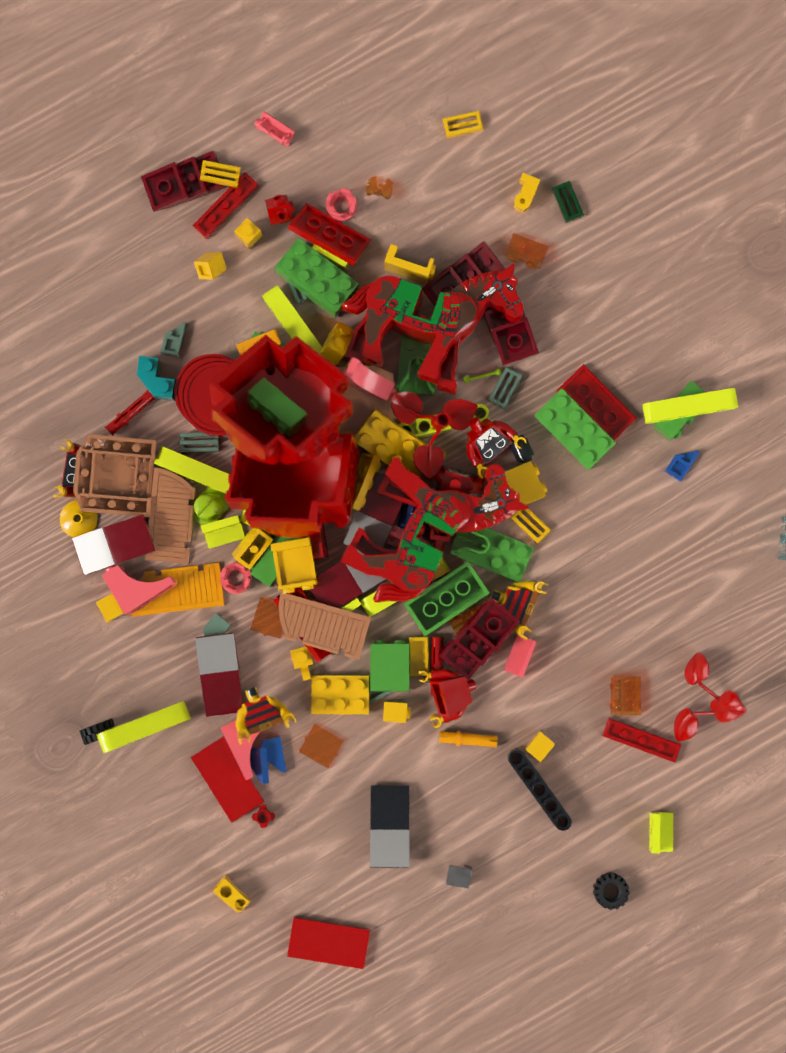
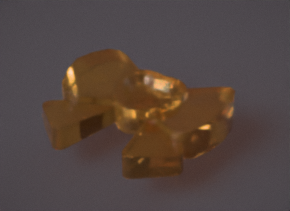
(379, 189)

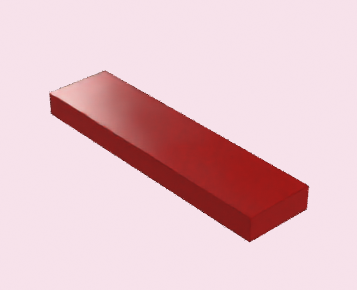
(225, 206)
(641, 740)

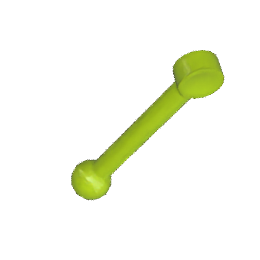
(467, 379)

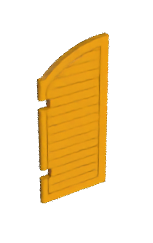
(194, 589)

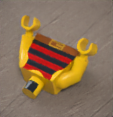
(519, 601)
(260, 714)

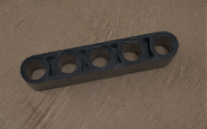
(542, 798)

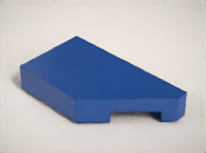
(681, 464)
(275, 752)
(260, 763)

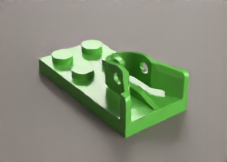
(410, 360)
(493, 552)

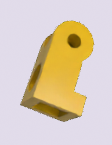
(524, 198)
(231, 894)

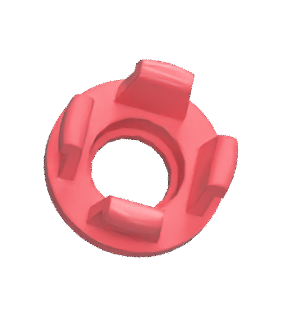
(333, 198)
(225, 575)

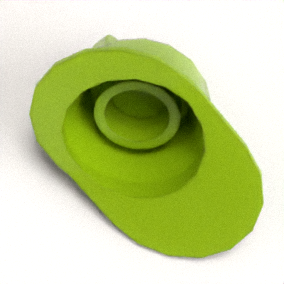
(209, 506)

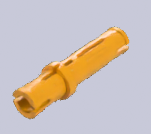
(467, 739)

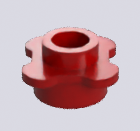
(258, 816)

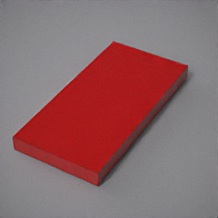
(329, 234)
(598, 401)
(226, 780)
(328, 942)

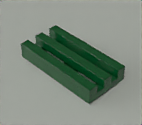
(579, 211)

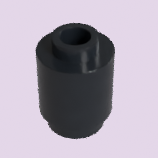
(522, 455)

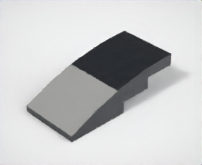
(389, 826)

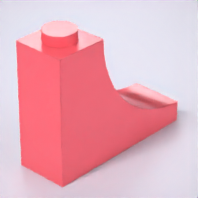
(369, 382)
(132, 593)
(240, 751)

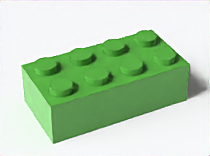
(316, 277)
(575, 429)
(446, 598)

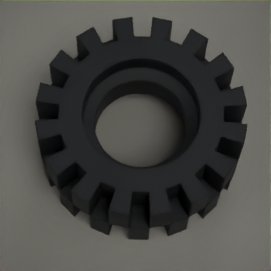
(90, 733)
(619, 900)

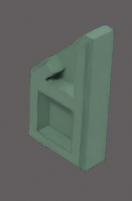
(174, 340)
(216, 625)

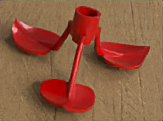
(456, 414)
(723, 707)

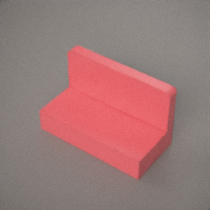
(519, 656)

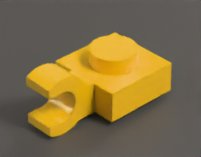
(302, 659)

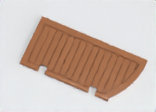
(170, 517)
(323, 625)

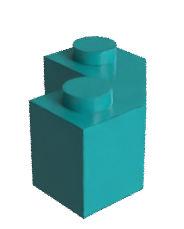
(148, 372)

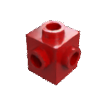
(279, 209)

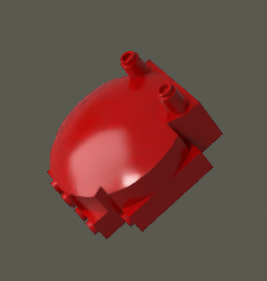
(299, 375)
(296, 496)

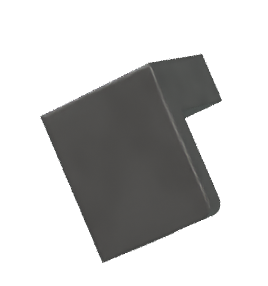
(459, 876)

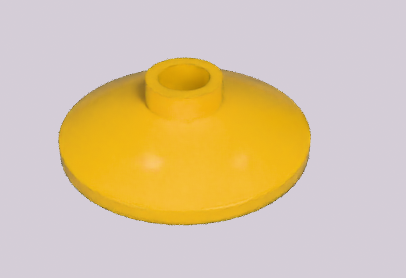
(74, 529)

